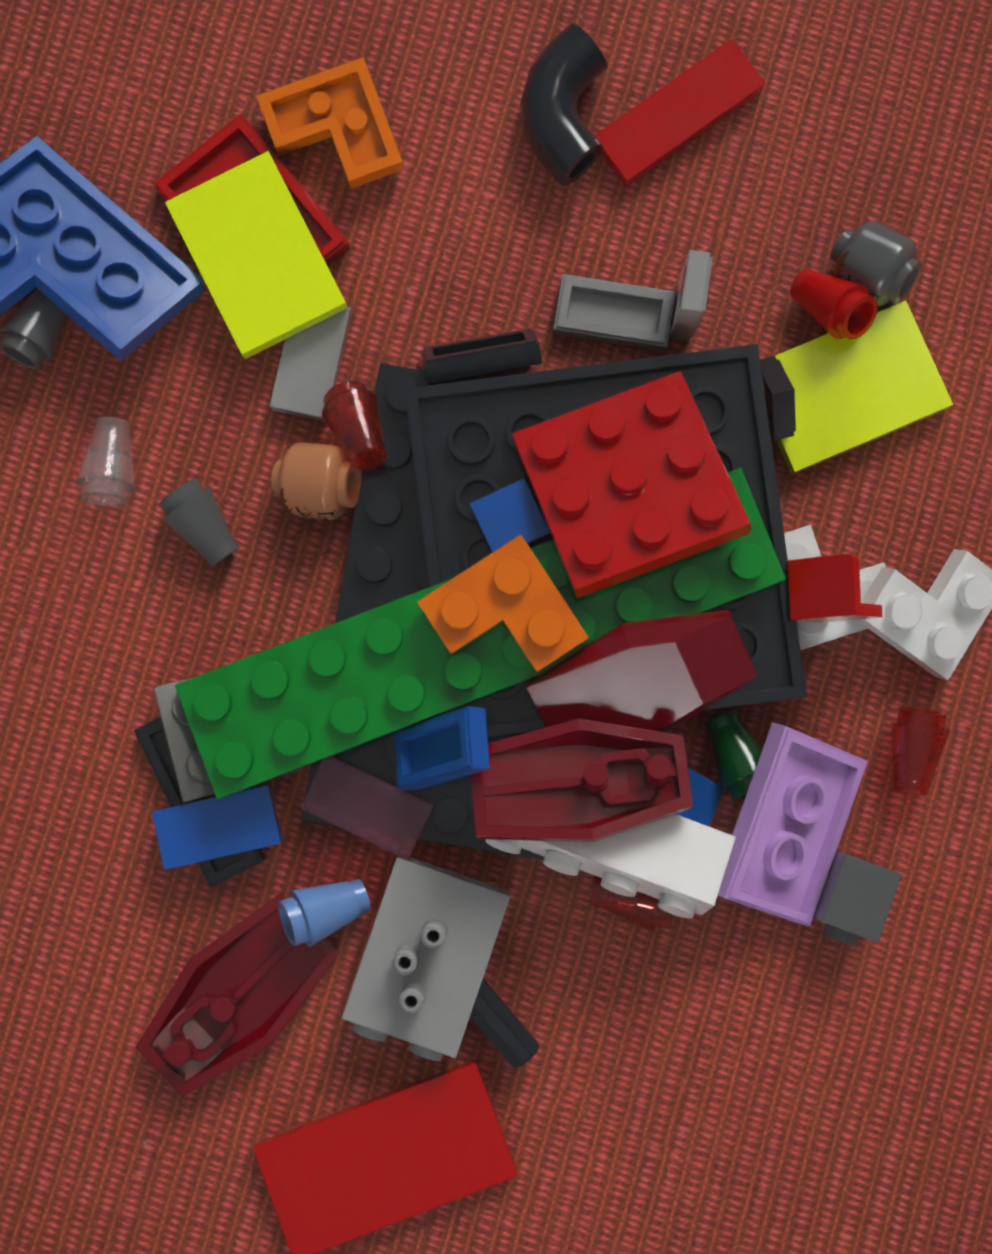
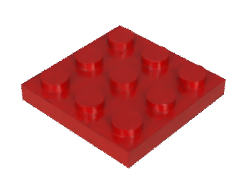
(630, 484)

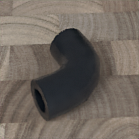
(551, 104)

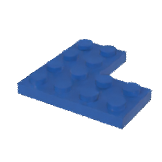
(85, 253)

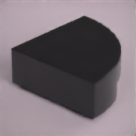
(779, 398)

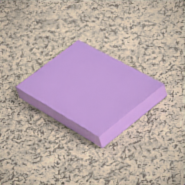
(791, 824)

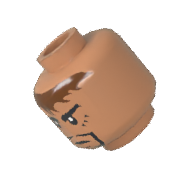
(316, 481)

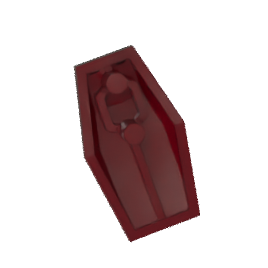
(647, 673)
(579, 782)
(232, 1000)

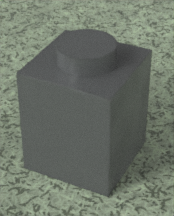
(856, 899)

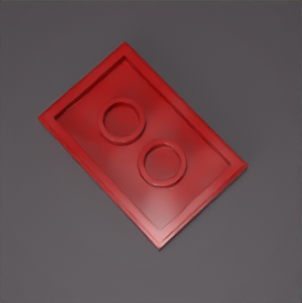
(232, 147)

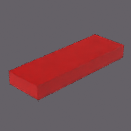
(679, 112)

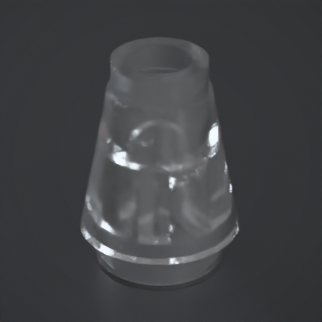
(108, 464)

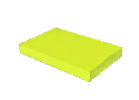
(256, 255)
(859, 388)

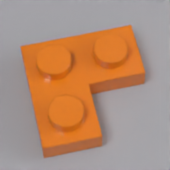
(338, 106)
(507, 589)

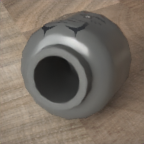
(877, 259)

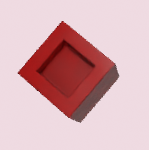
(827, 590)

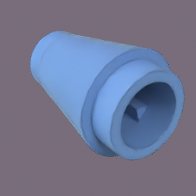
(322, 910)

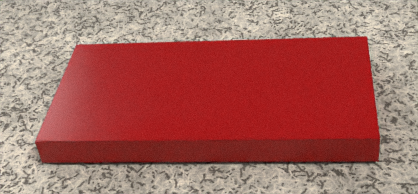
(385, 1160)

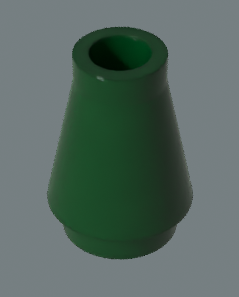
(734, 753)

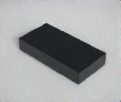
(481, 355)

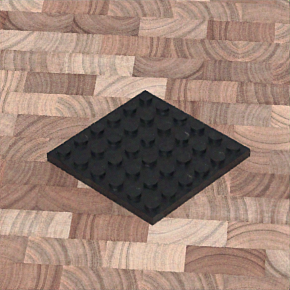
(468, 451)

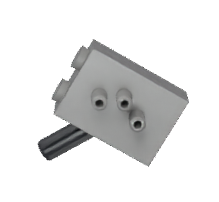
(429, 966)

